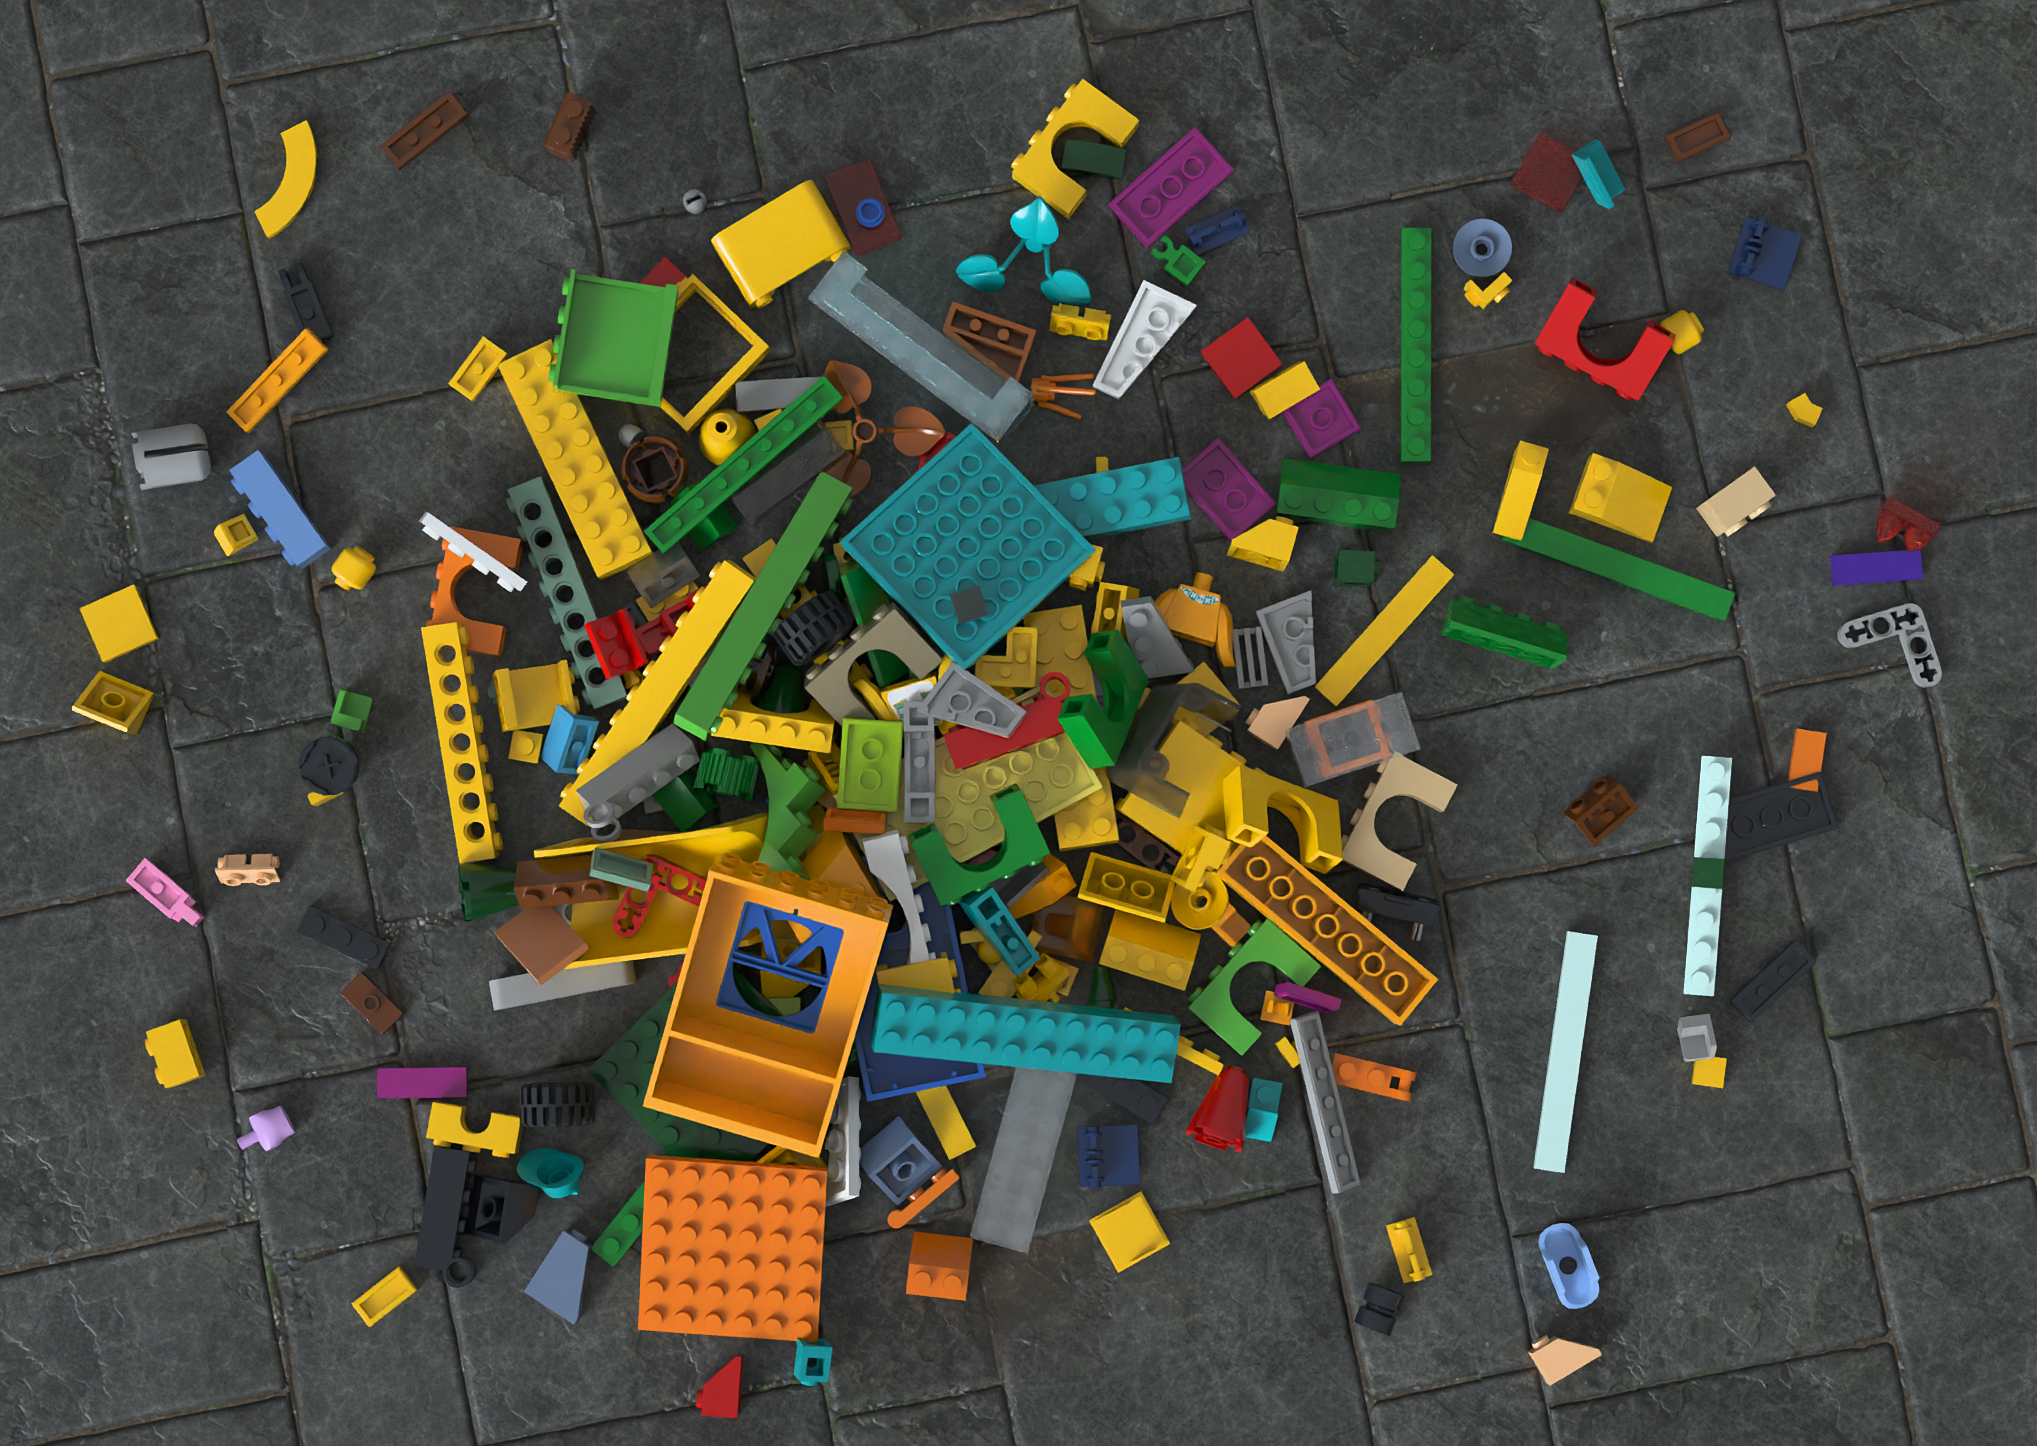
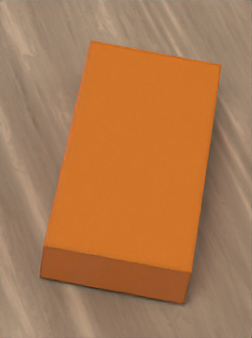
(1806, 757)
(855, 821)

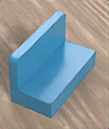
(568, 740)

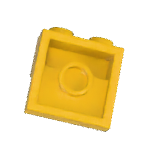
(1203, 848)

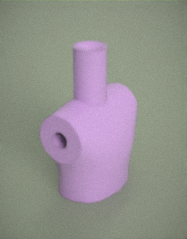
(269, 1128)

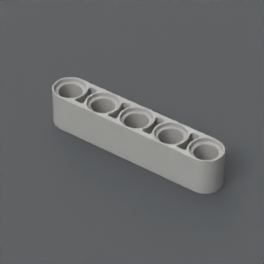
(525, 990)

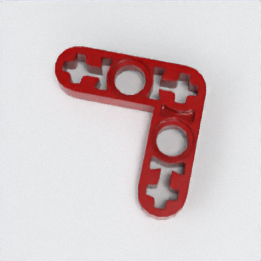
(655, 884)

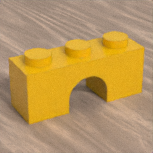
(449, 1126)

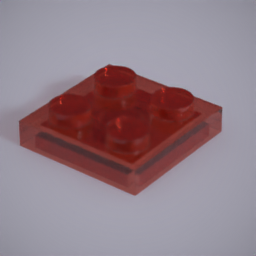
(1548, 173)

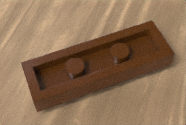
(424, 130)

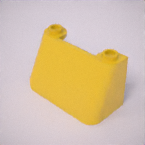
(780, 243)

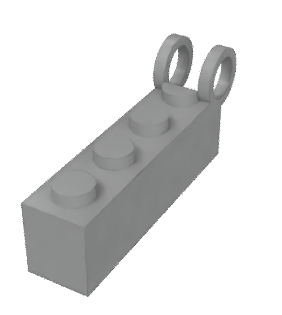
(635, 779)

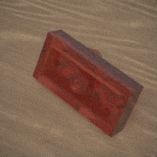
(1896, 515)

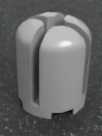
(171, 455)

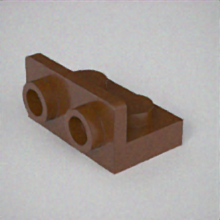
(1601, 809)

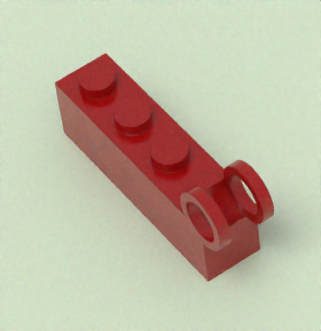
(973, 747)

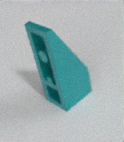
(999, 929)

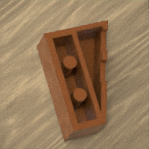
(990, 340)

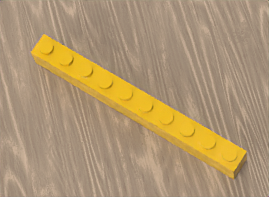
(666, 677)

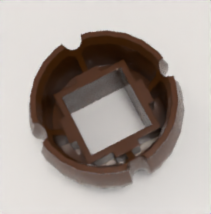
(643, 452)

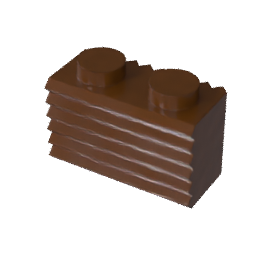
(569, 127)

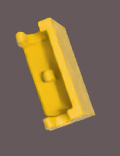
(1284, 389)

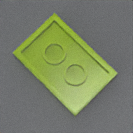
(870, 765)

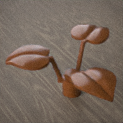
(914, 428)

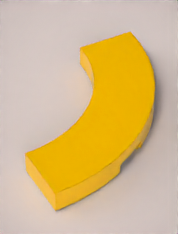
(296, 183)

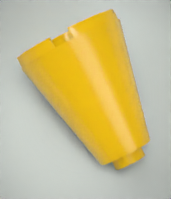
(718, 445)

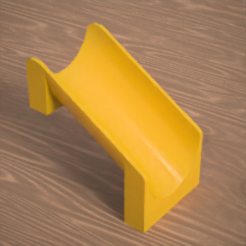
(669, 918)

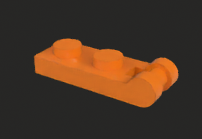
(1372, 1077)
(921, 1198)

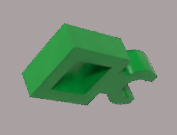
(1182, 263)

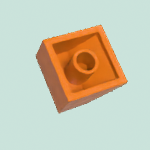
(939, 1265)

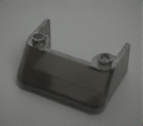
(1144, 769)

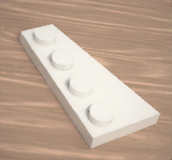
(1145, 331)
(462, 546)
(843, 1144)

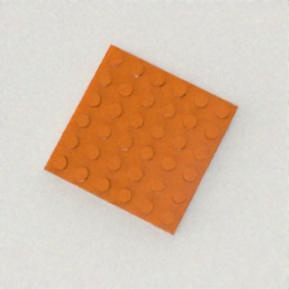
(732, 1248)

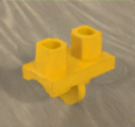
(1044, 983)

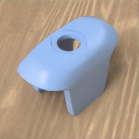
(1582, 1285)

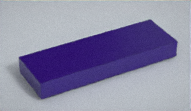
(1876, 567)

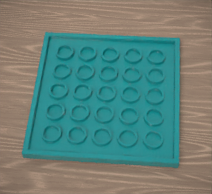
(966, 526)

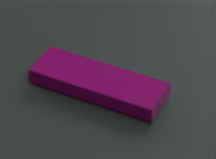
(422, 1082)

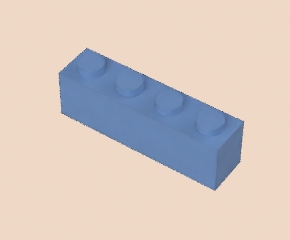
(279, 509)

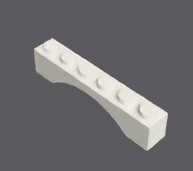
(887, 862)

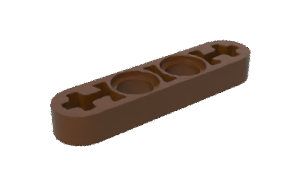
(1141, 840)

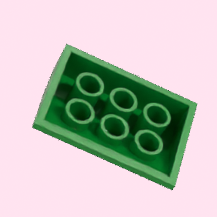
(1504, 633)

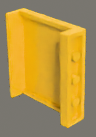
(1197, 767)

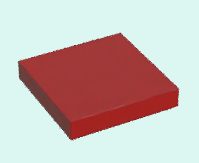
(1241, 358)

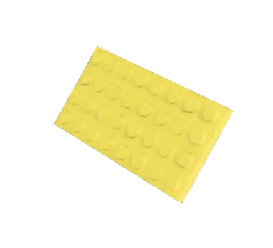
(1047, 773)

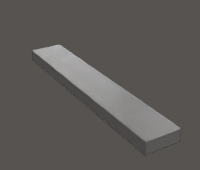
(1325, 1102)

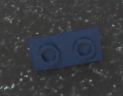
(1217, 230)

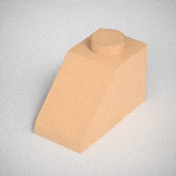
(1274, 719)
(1560, 1357)

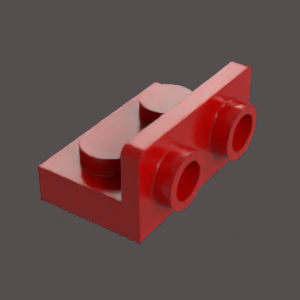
(616, 644)

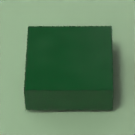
(1708, 872)

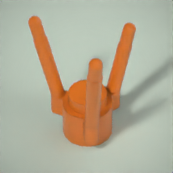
(1046, 389)

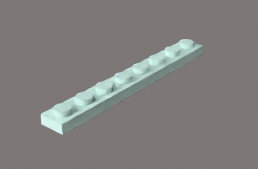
(1706, 902)

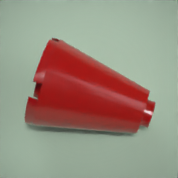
(1223, 1111)

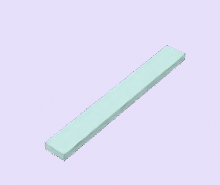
(1565, 1052)

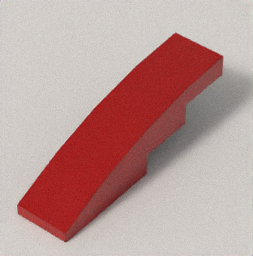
(657, 630)

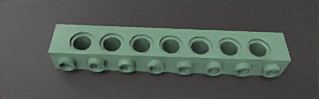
(537, 494)

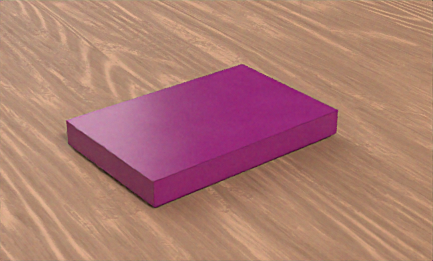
(1226, 490)

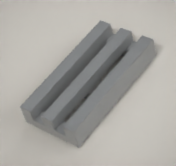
(1261, 657)

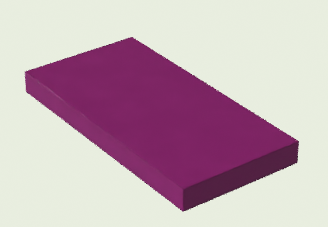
(1171, 187)

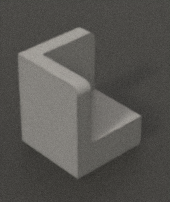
(1697, 1037)

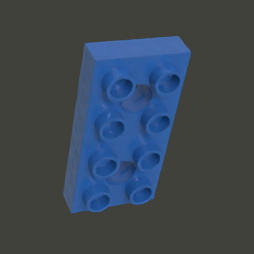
(894, 1074)

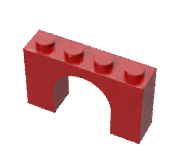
(1627, 373)

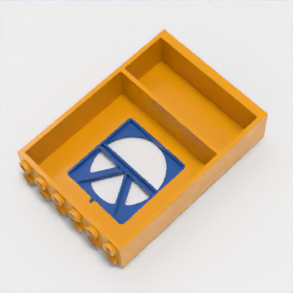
(754, 1069)

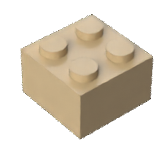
(1742, 498)

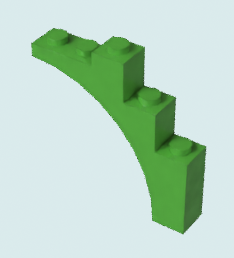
(791, 795)

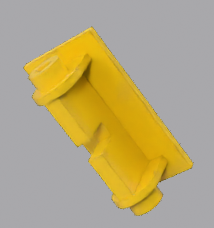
(1067, 322)
(1409, 1250)

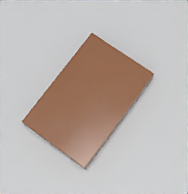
(541, 942)

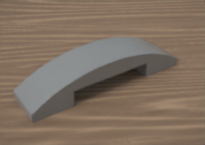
(919, 764)

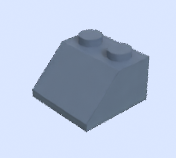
(898, 1161)

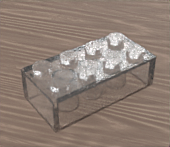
(1352, 739)

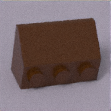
(560, 883)

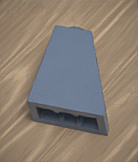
(563, 1276)

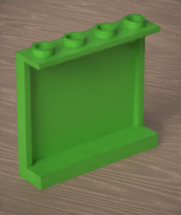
(614, 339)

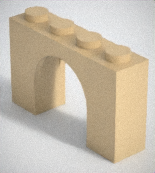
(1363, 847)

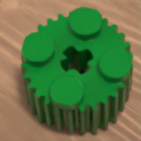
(727, 775)

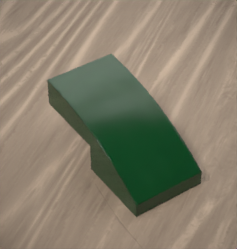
(1092, 158)

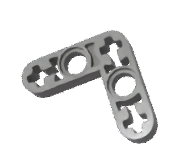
(1906, 634)

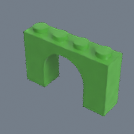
(1214, 1003)

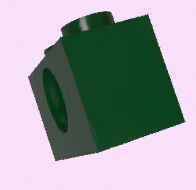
(1355, 568)

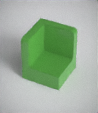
(352, 710)

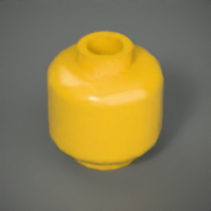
(1686, 328)
(353, 568)

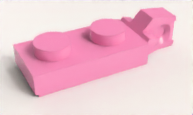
(164, 892)

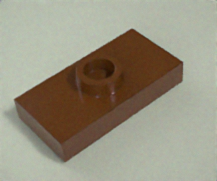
(372, 1003)

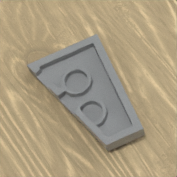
(972, 703)

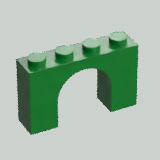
(1100, 732)
(1021, 846)

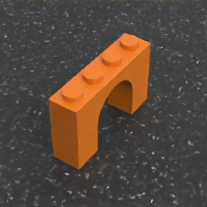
(483, 637)

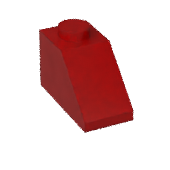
(723, 1391)

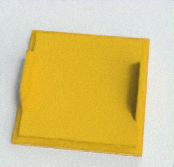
(1129, 1232)

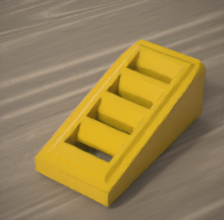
(819, 760)

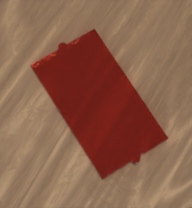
(848, 190)

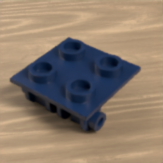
(1764, 253)
(1108, 1155)

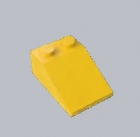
(1620, 498)

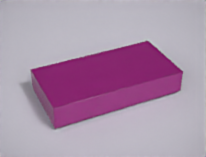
(1307, 997)

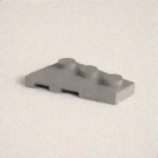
(1152, 640)
(1290, 640)

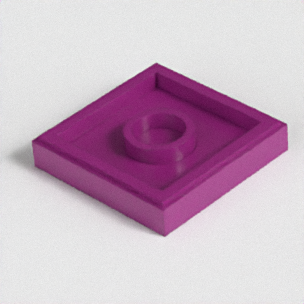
(1321, 419)

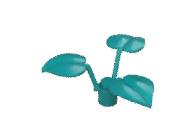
(1037, 230)

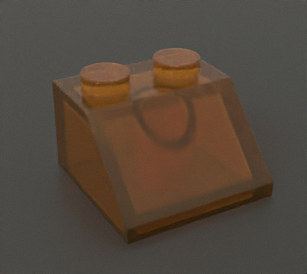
(1068, 928)

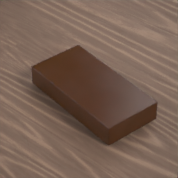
(1697, 137)

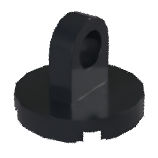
(329, 765)

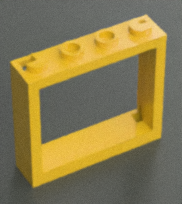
(737, 373)

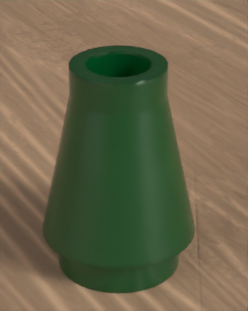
(1102, 989)

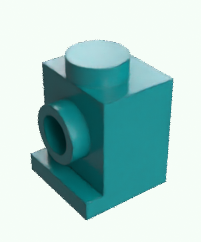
(817, 1371)

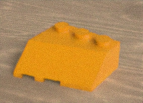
(841, 866)

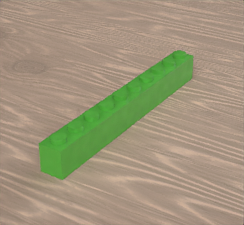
(762, 607)

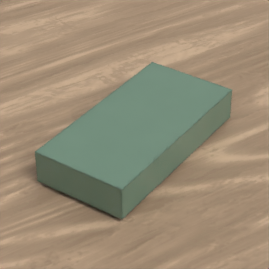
(621, 869)

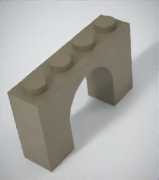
(887, 631)

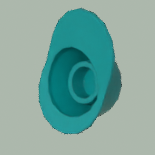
(552, 1171)

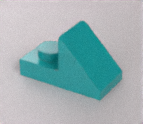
(1262, 1109)

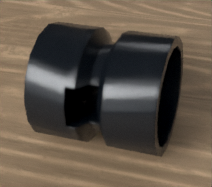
(1379, 1309)

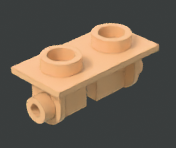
(262, 871)

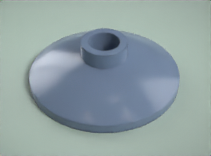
(1492, 237)

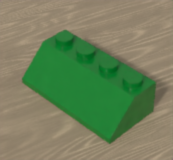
(1338, 495)
(865, 598)

